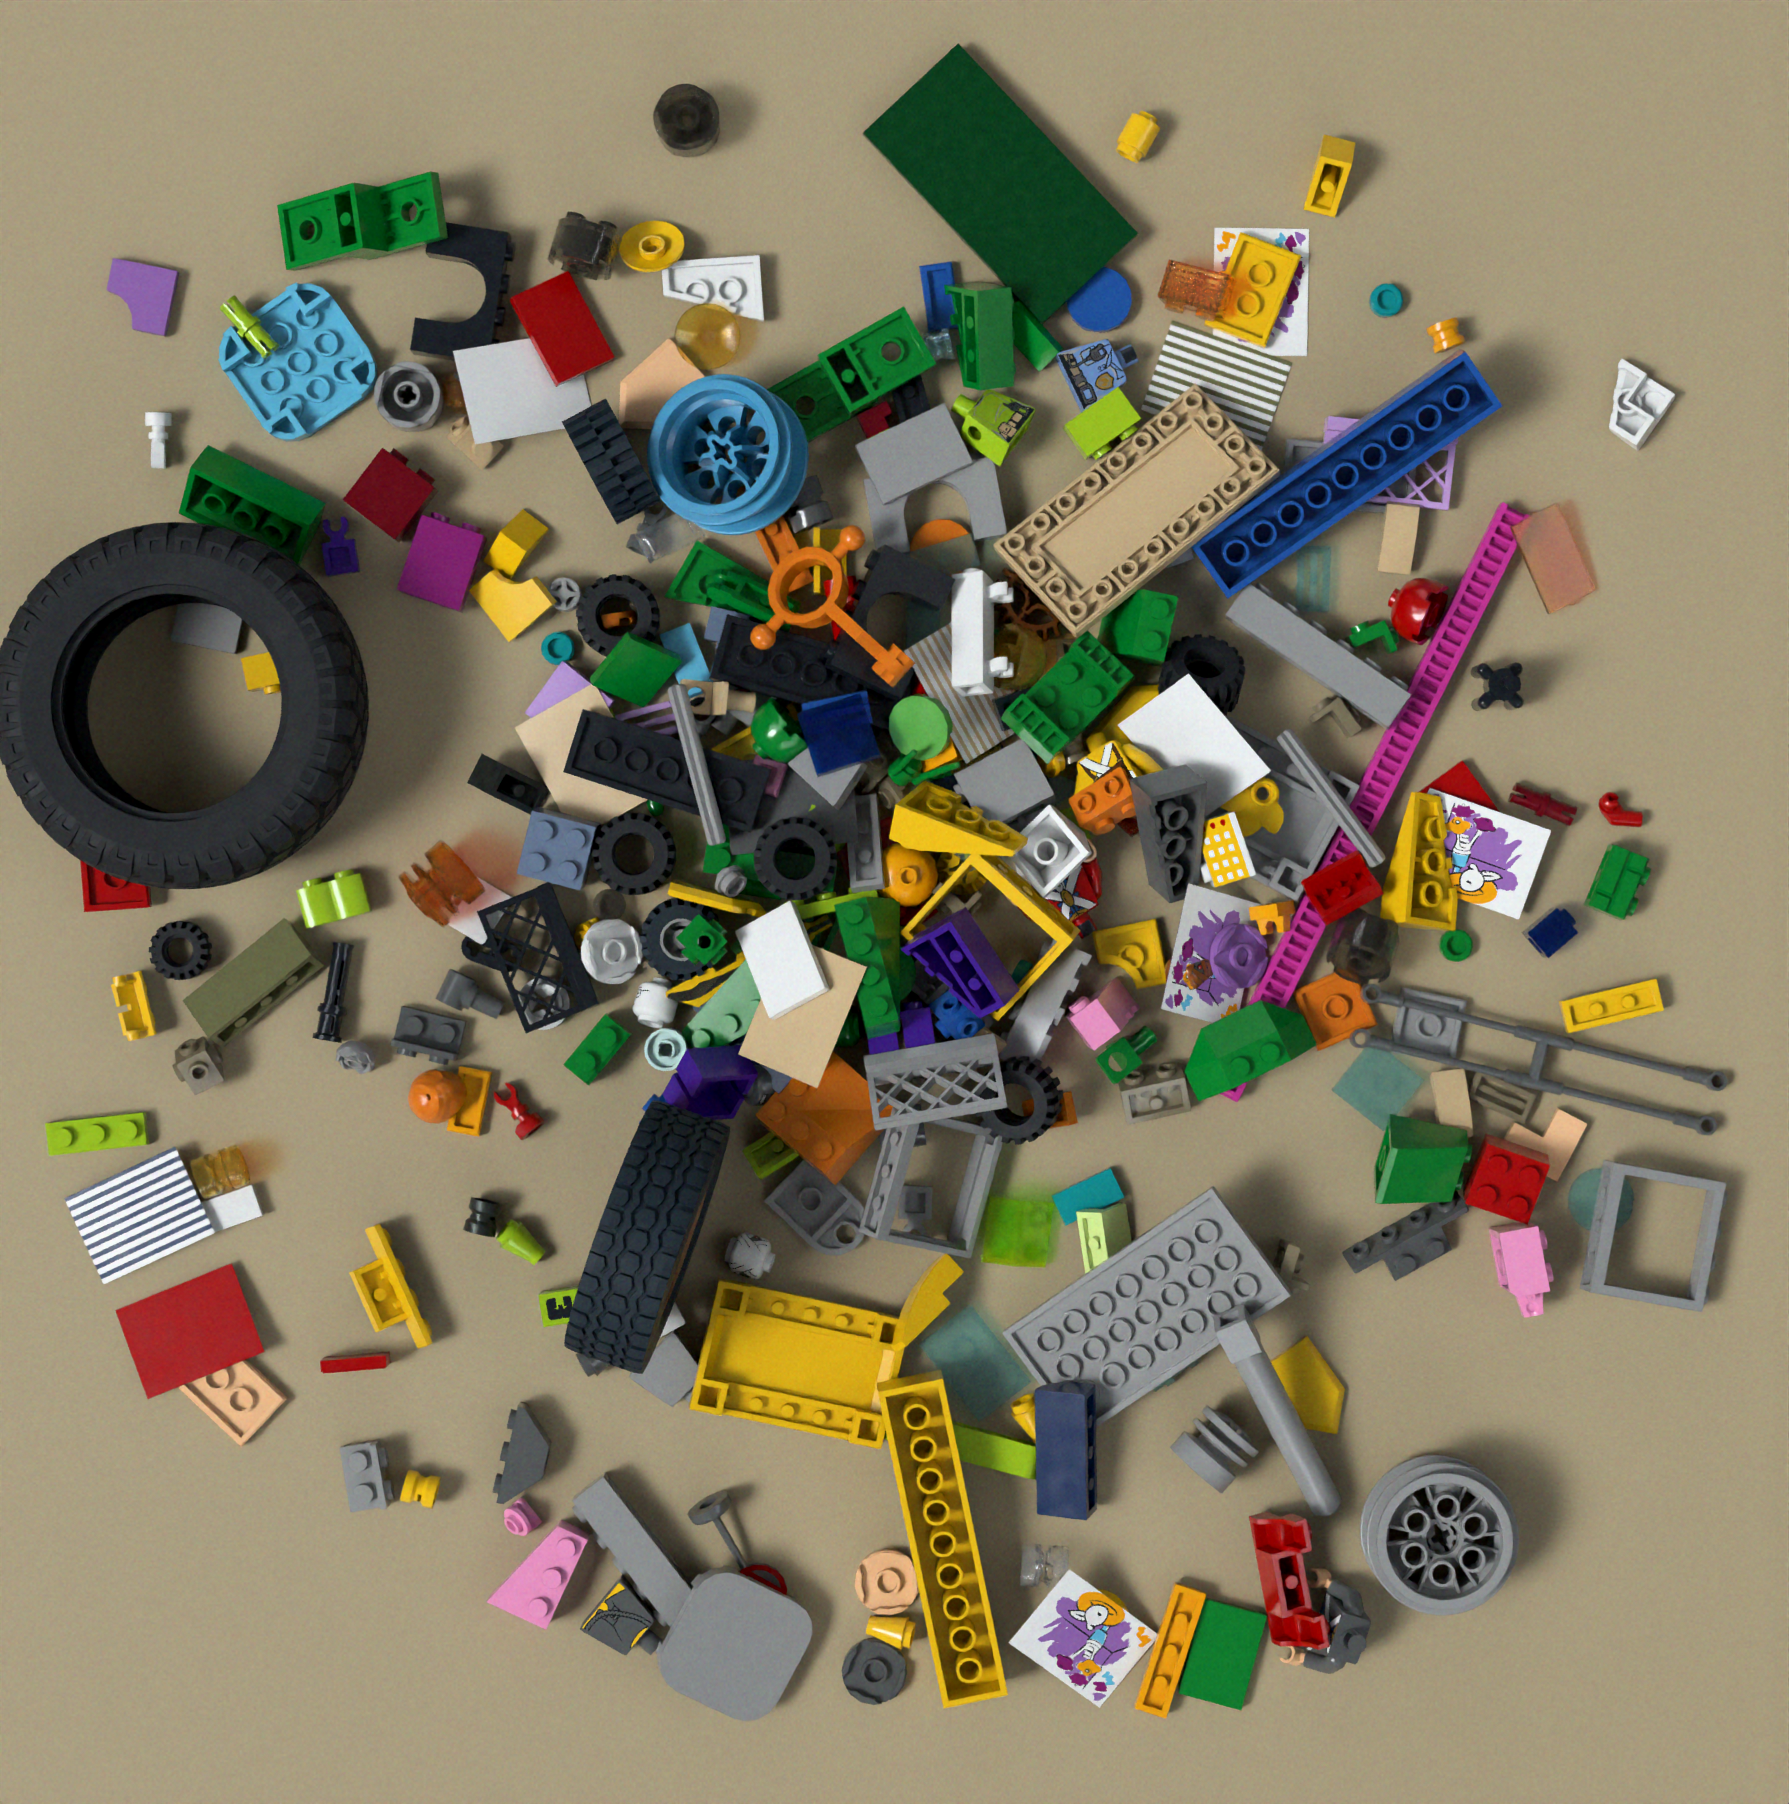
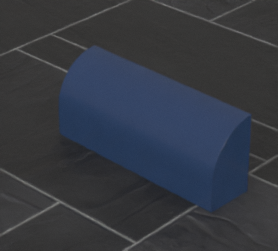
(1066, 1450)

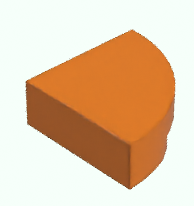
(619, 619)

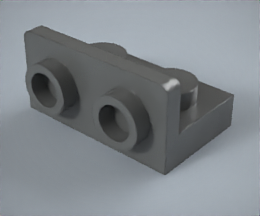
(429, 1035)

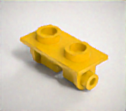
(132, 991)

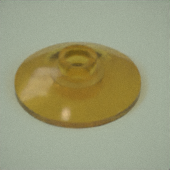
(689, 336)

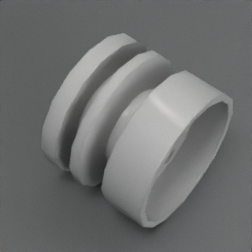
(1214, 1448)

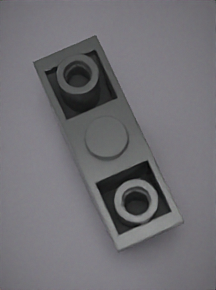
(523, 1456)

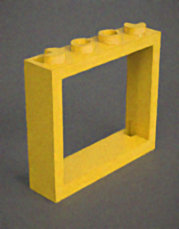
(1020, 894)

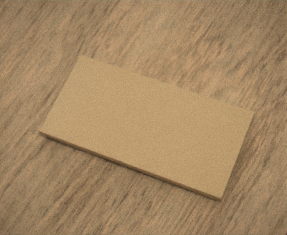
(1136, 510)

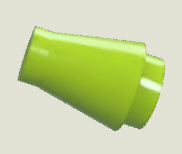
(519, 1241)

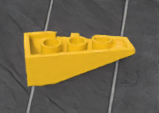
(938, 822)

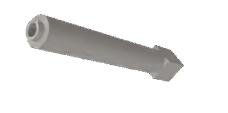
(1244, 1349)

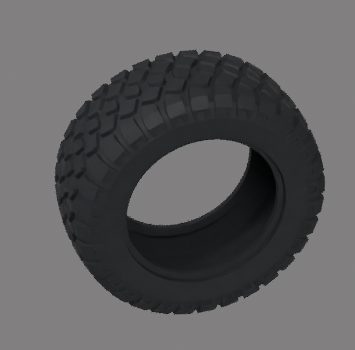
(48, 678)

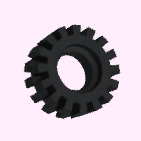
(160, 953)

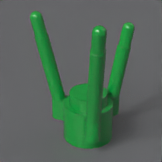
(907, 770)

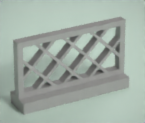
(932, 1062)

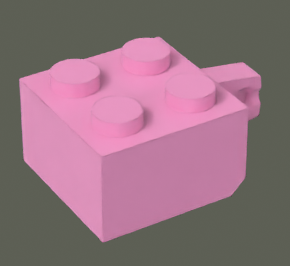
(1522, 1264)

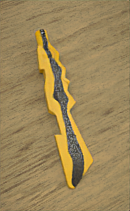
(702, 988)

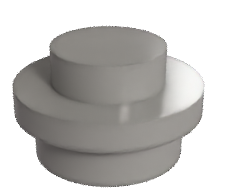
(730, 881)

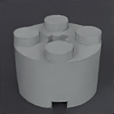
(398, 381)

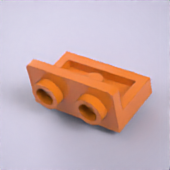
(1104, 802)

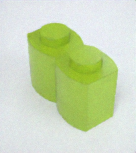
(334, 899)

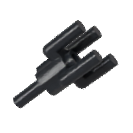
(1498, 686)

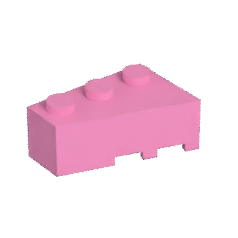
(1102, 1013)
(541, 1578)

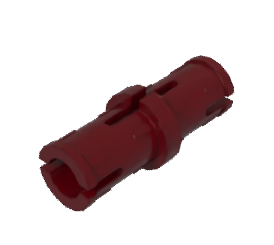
(1542, 804)

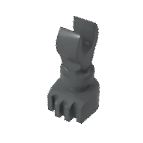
(649, 520)

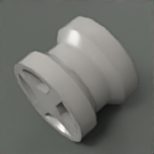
(562, 590)

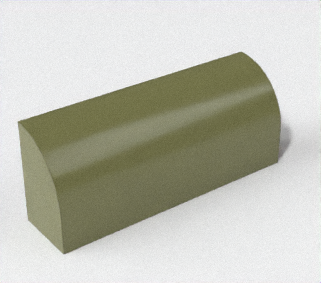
(253, 983)

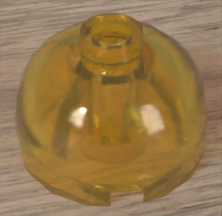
(1027, 653)

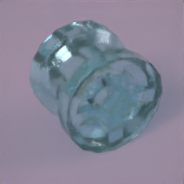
(939, 344)

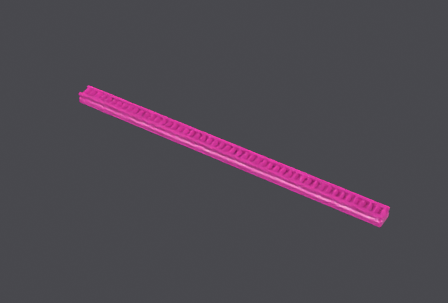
(1396, 746)

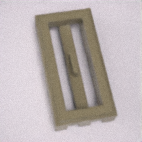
(1475, 1084)

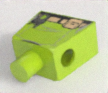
(993, 423)

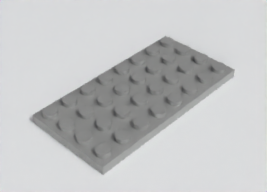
(1149, 1306)

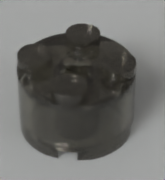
(702, 110)
(585, 246)
(1363, 947)

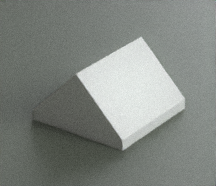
(1052, 850)

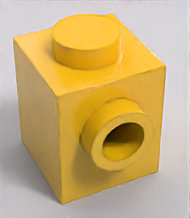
(261, 674)

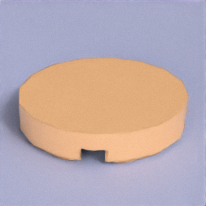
(886, 1581)

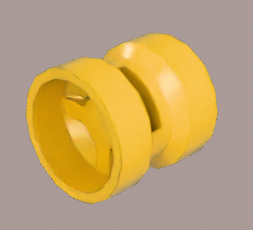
(420, 1488)

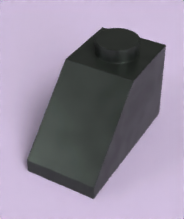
(507, 784)

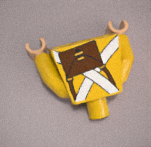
(1107, 757)

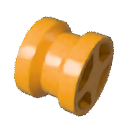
(1445, 335)

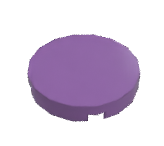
(1238, 956)

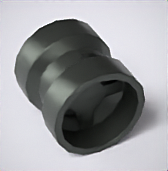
(483, 1217)

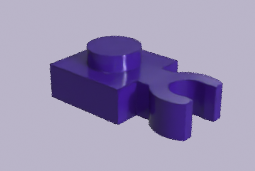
(339, 554)

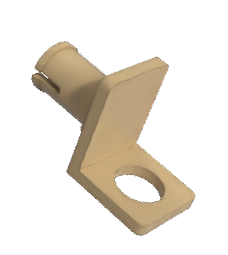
(718, 698)

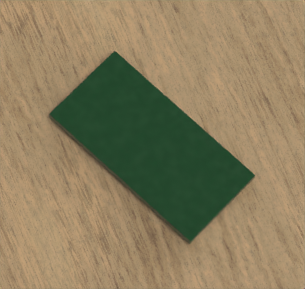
(1000, 183)

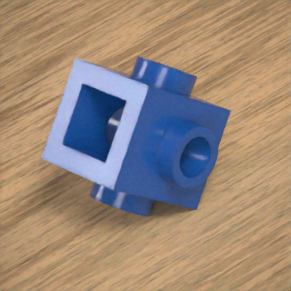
(955, 1017)

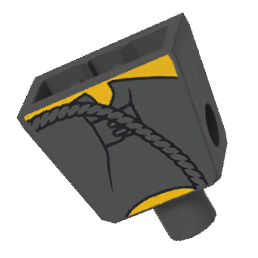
(622, 1620)

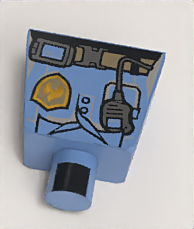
(1094, 370)

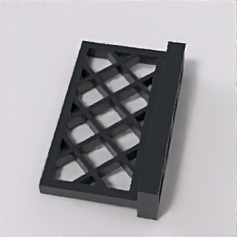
(565, 947)

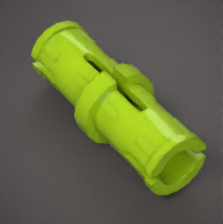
(249, 327)

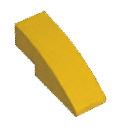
(925, 1300)

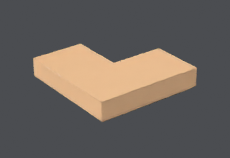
(1557, 1140)

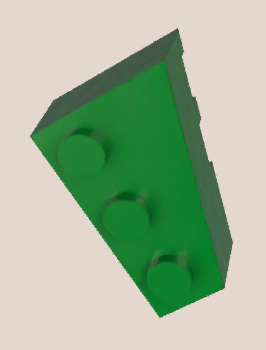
(985, 333)

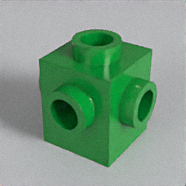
(691, 934)

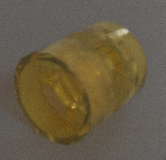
(217, 1172)

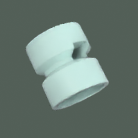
(665, 1048)

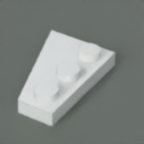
(719, 281)

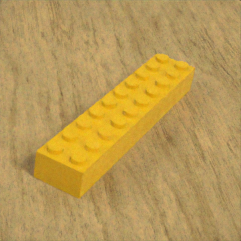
(942, 1538)

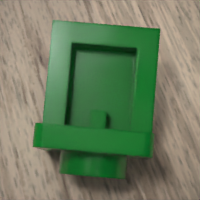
(1364, 633)

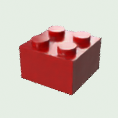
(1506, 1179)

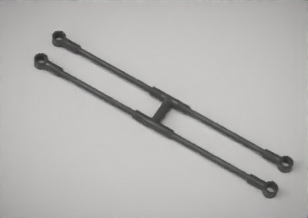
(1543, 1041)

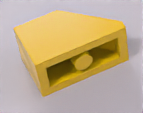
(1329, 175)

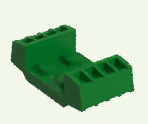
(1068, 697)

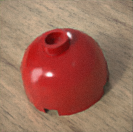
(1417, 608)

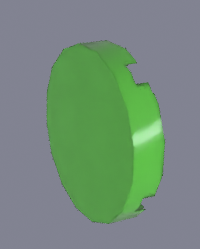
(920, 725)

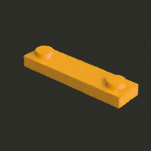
(1170, 1650)

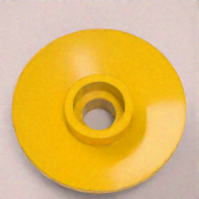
(652, 246)

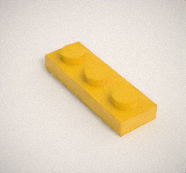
(1611, 1005)

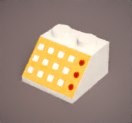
(1224, 851)

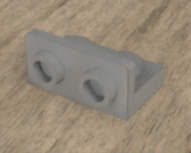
(366, 1475)

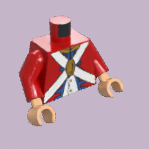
(1078, 894)

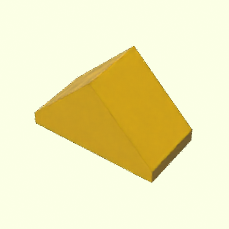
(515, 544)

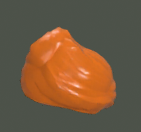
(436, 1095)

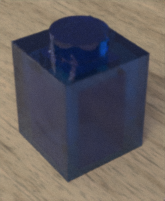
(1551, 931)

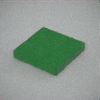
(635, 669)

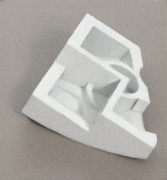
(1637, 405)

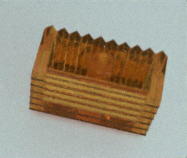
(1196, 290)

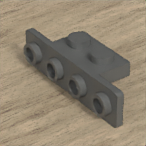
(1408, 1241)

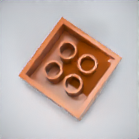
(825, 1123)

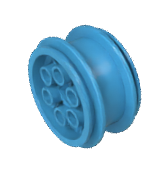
(680, 440)

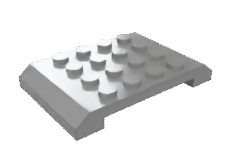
(1307, 826)

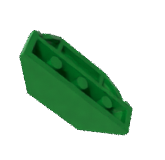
(1245, 1047)

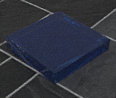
(838, 735)

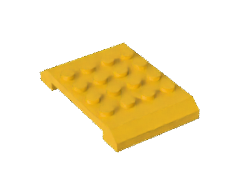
(796, 1362)

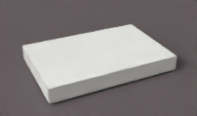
(782, 960)

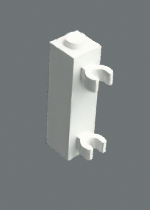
(974, 632)

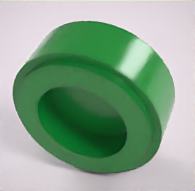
(1455, 945)

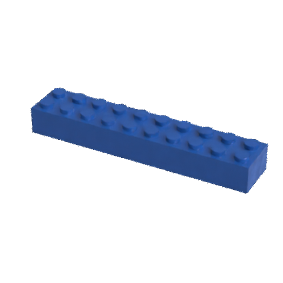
(1347, 472)

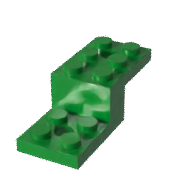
(362, 221)
(856, 374)

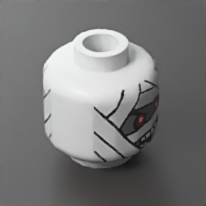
(749, 1255)

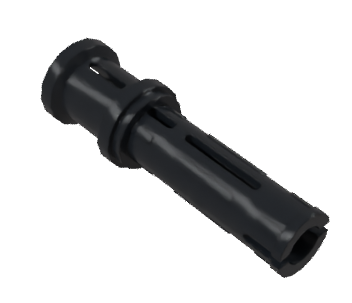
(332, 1008)

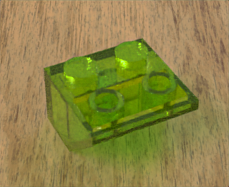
(1016, 1231)

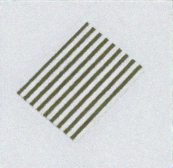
(1233, 376)

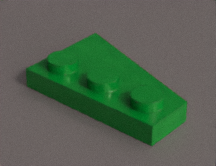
(697, 574)

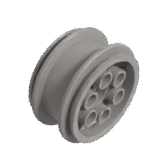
(1392, 1504)

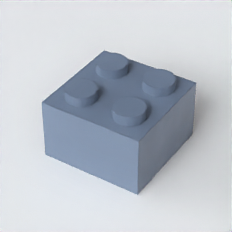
(558, 848)

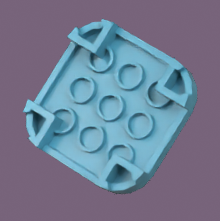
(312, 374)

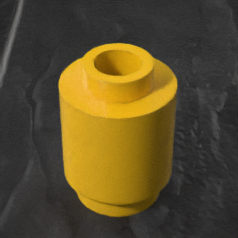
(1137, 136)

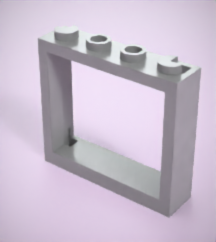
(890, 1178)
(1604, 1225)

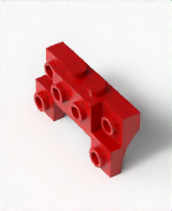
(1280, 1561)

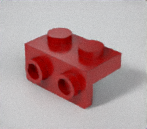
(1341, 887)

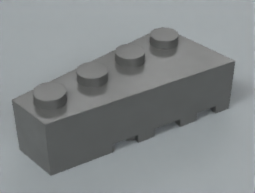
(1171, 828)

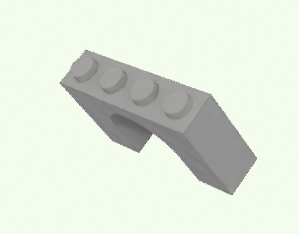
(974, 483)

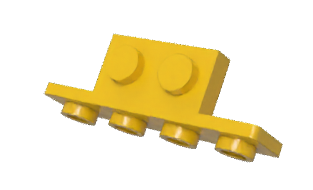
(386, 1291)

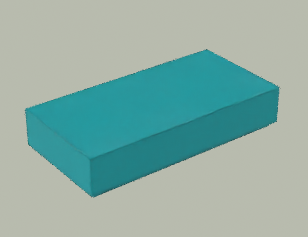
(1090, 1193)

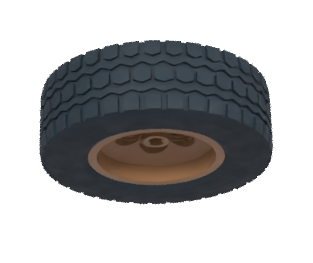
(646, 1236)

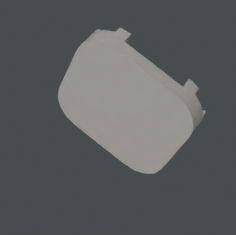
(734, 1644)

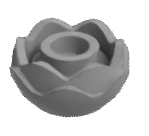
(356, 1056)

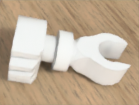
(158, 421)

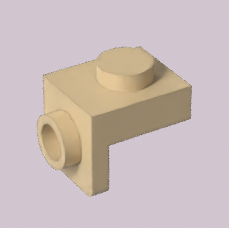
(463, 439)

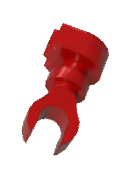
(528, 1122)

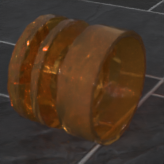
(441, 884)

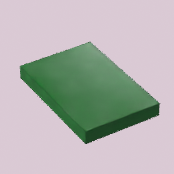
(1222, 1653)

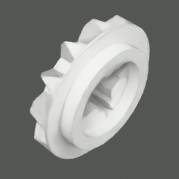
(544, 989)

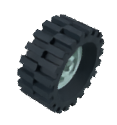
(611, 461)

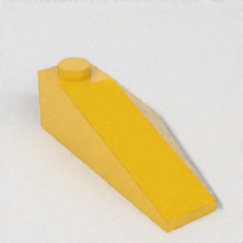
(1418, 877)

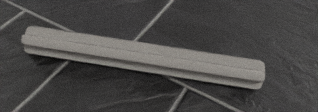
(696, 764)
(1331, 798)

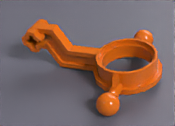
(891, 663)

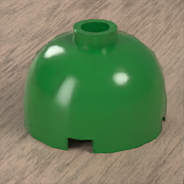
(776, 733)

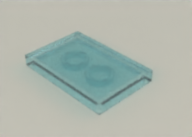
(974, 1362)

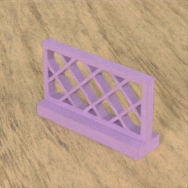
(1336, 425)

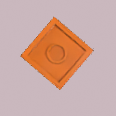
(1333, 1009)

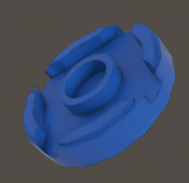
(1101, 302)

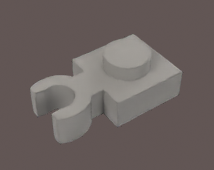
(915, 1205)

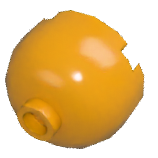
(908, 875)

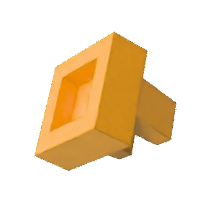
(1273, 912)

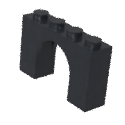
(489, 254)
(887, 574)

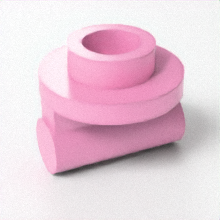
(521, 1517)

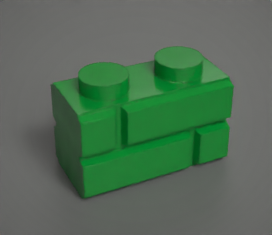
(1617, 882)
(597, 1049)

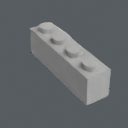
(1043, 1005)

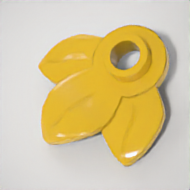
(1255, 813)

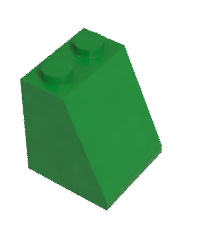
(1139, 627)
(1419, 1162)

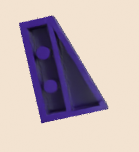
(965, 962)

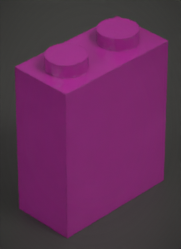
(442, 562)

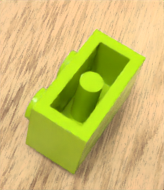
(1102, 424)

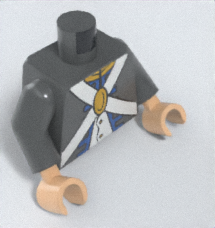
(1347, 1624)

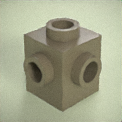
(198, 1064)

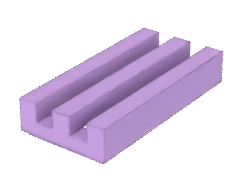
(656, 721)

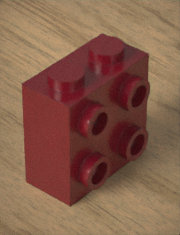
(391, 493)

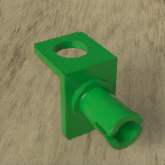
(1126, 1054)

